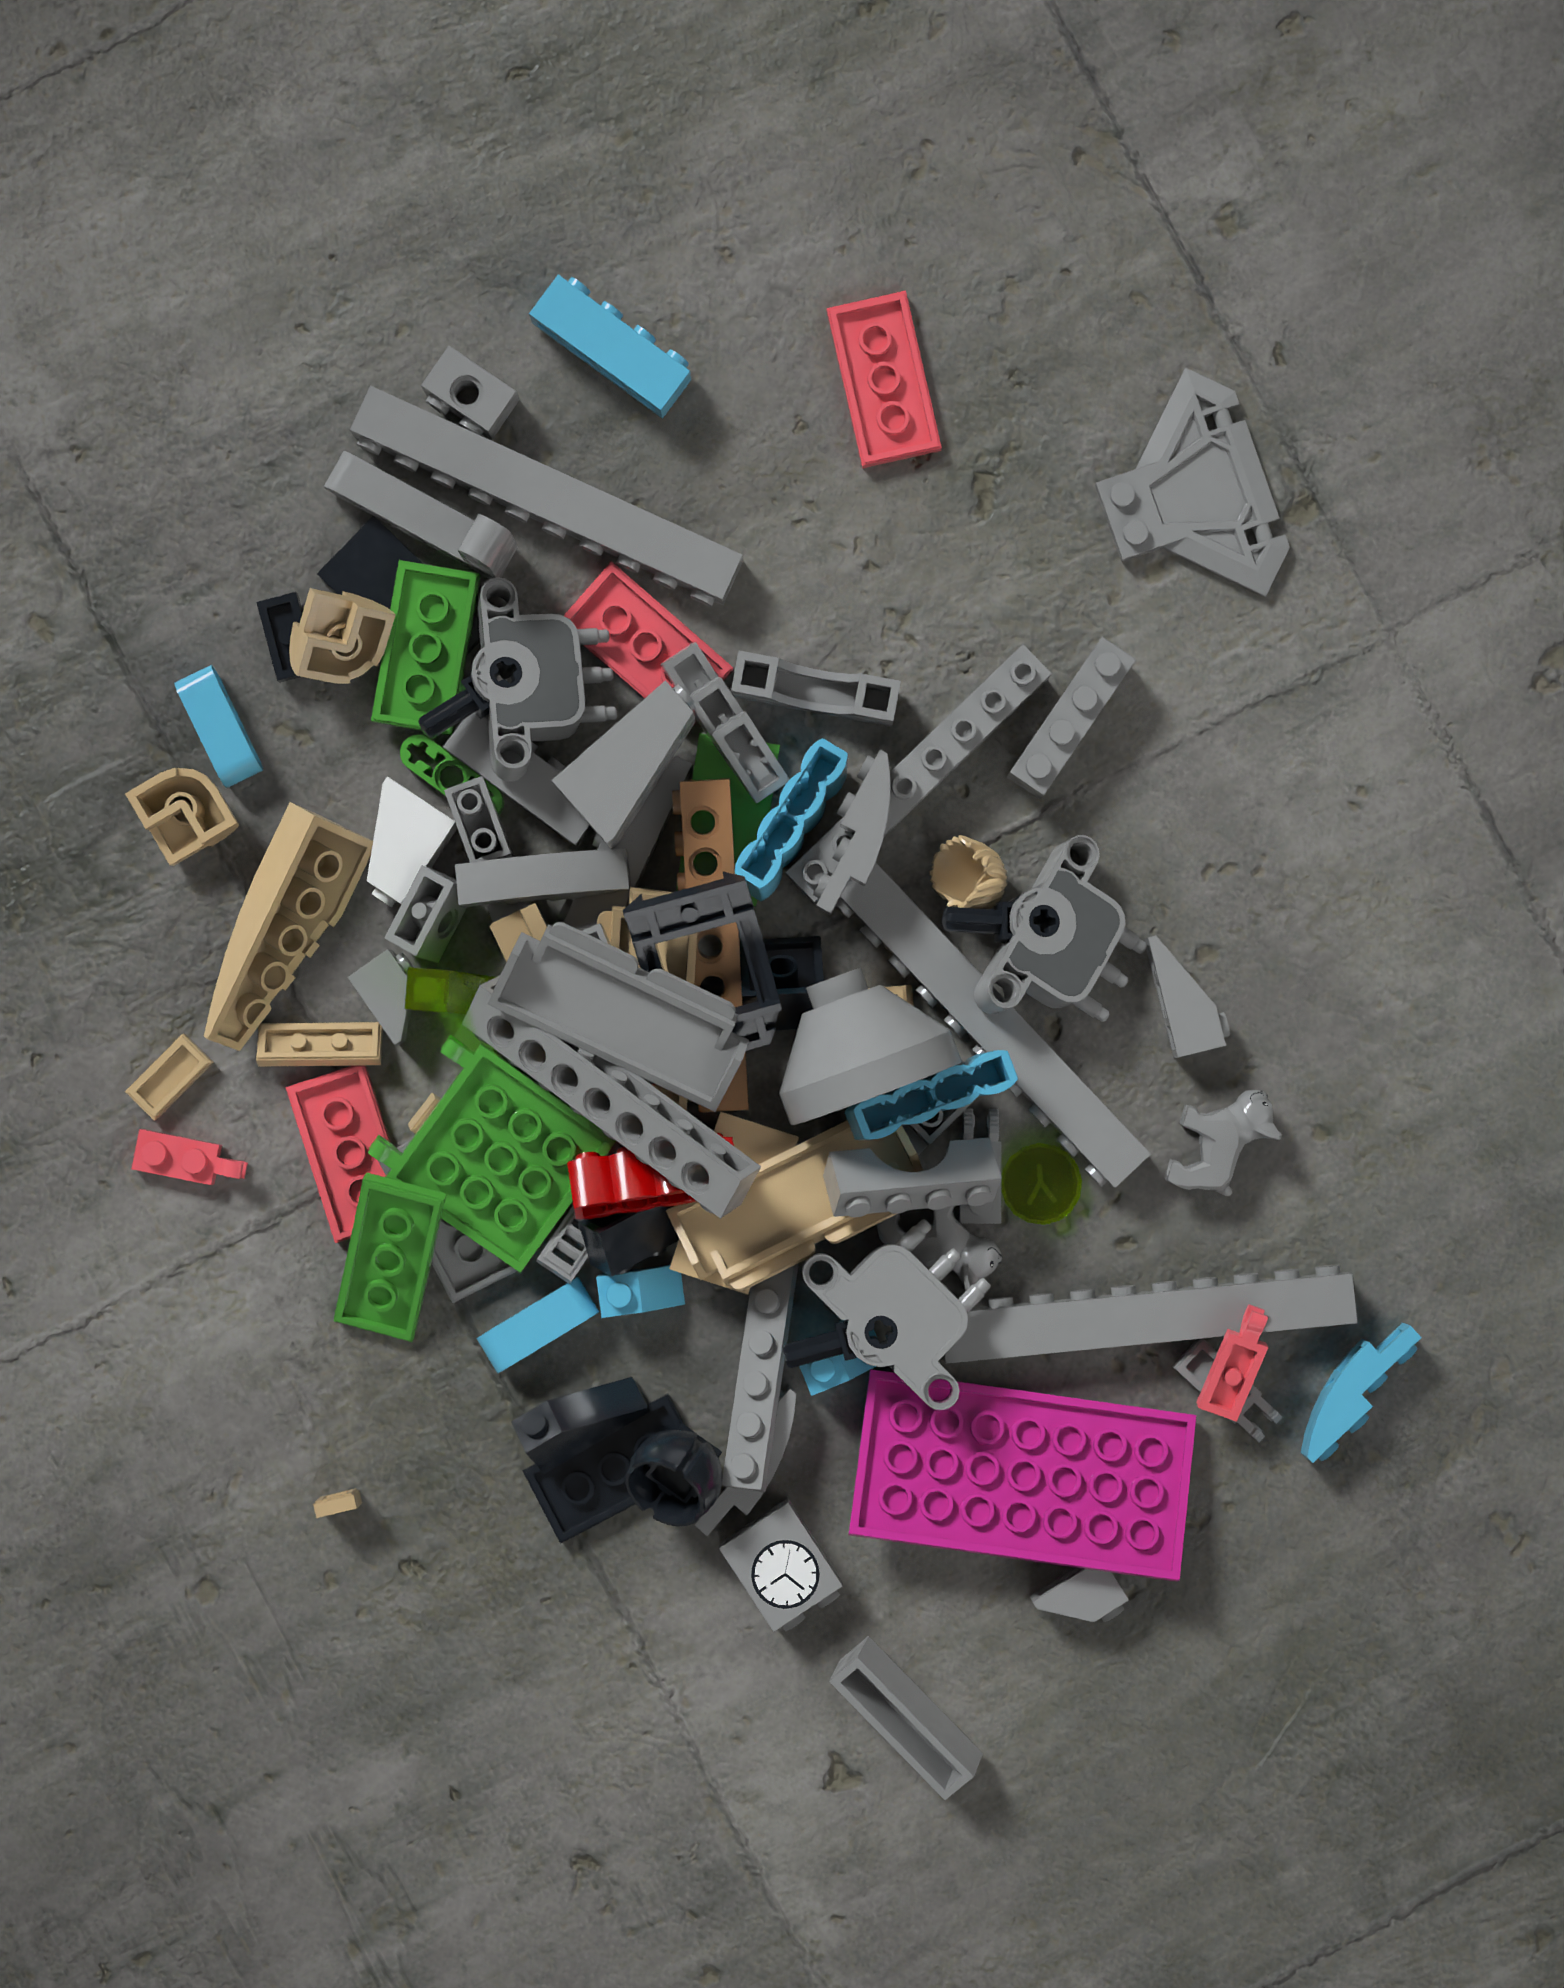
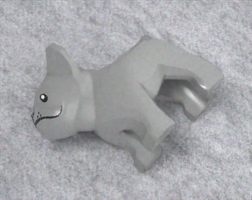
(1221, 1141)
(977, 1254)

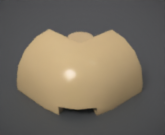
(339, 636)
(182, 812)

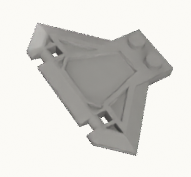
(1198, 491)

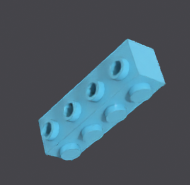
(610, 345)

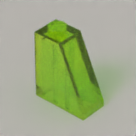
(441, 990)

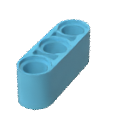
(218, 726)
(537, 1325)

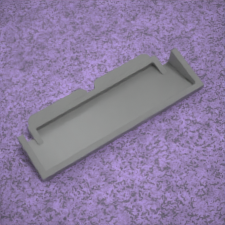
(623, 1013)

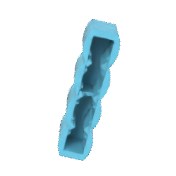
(799, 811)
(923, 1099)

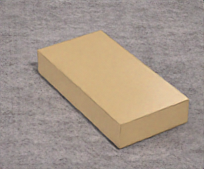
(169, 1076)

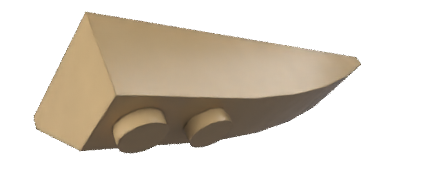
(288, 907)

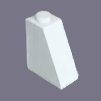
(404, 839)

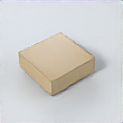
(337, 1503)

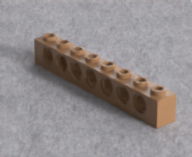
(715, 797)

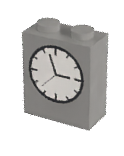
(782, 1566)

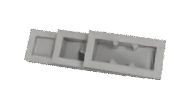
(726, 723)
(543, 877)

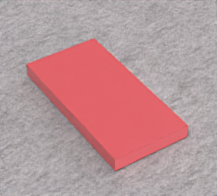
(884, 379)
(639, 631)
(337, 1126)

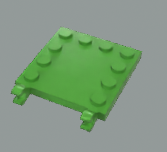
(496, 1153)

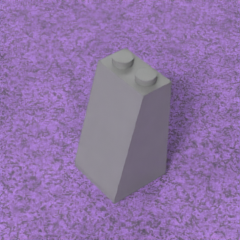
(625, 763)

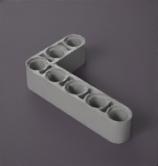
(475, 544)

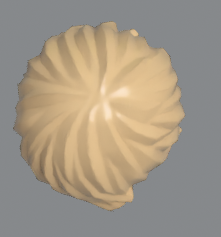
(968, 874)

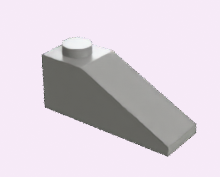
(1187, 1010)

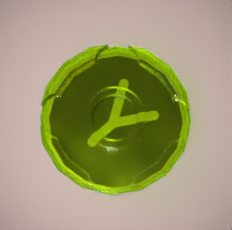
(1041, 1183)

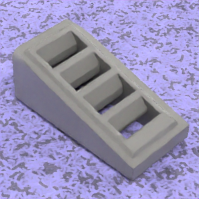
(553, 1262)

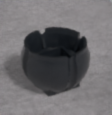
(675, 1476)

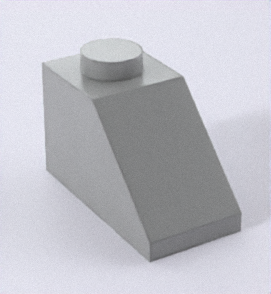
(384, 991)
(1082, 1595)

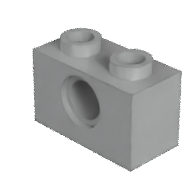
(457, 372)
(427, 915)

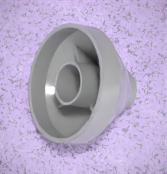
(859, 1047)

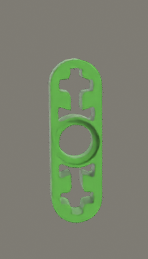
(434, 750)

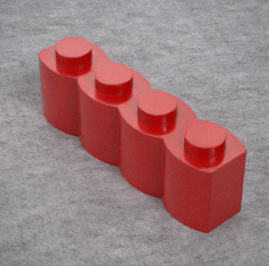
(620, 1185)

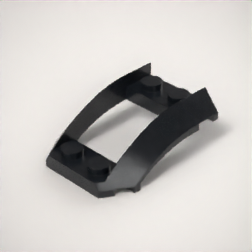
(700, 910)

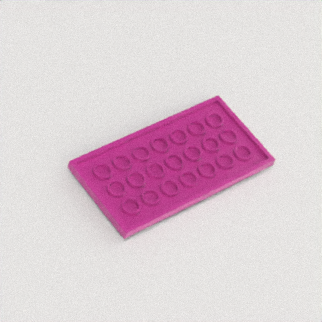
(1025, 1477)

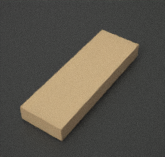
(319, 1044)

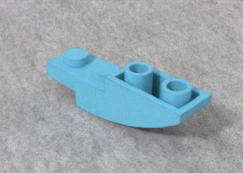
(1341, 1400)

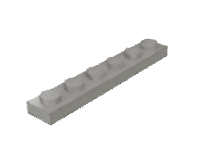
(759, 1382)

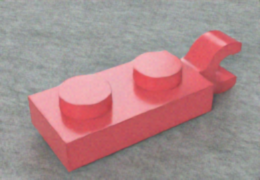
(183, 1158)
(1235, 1367)

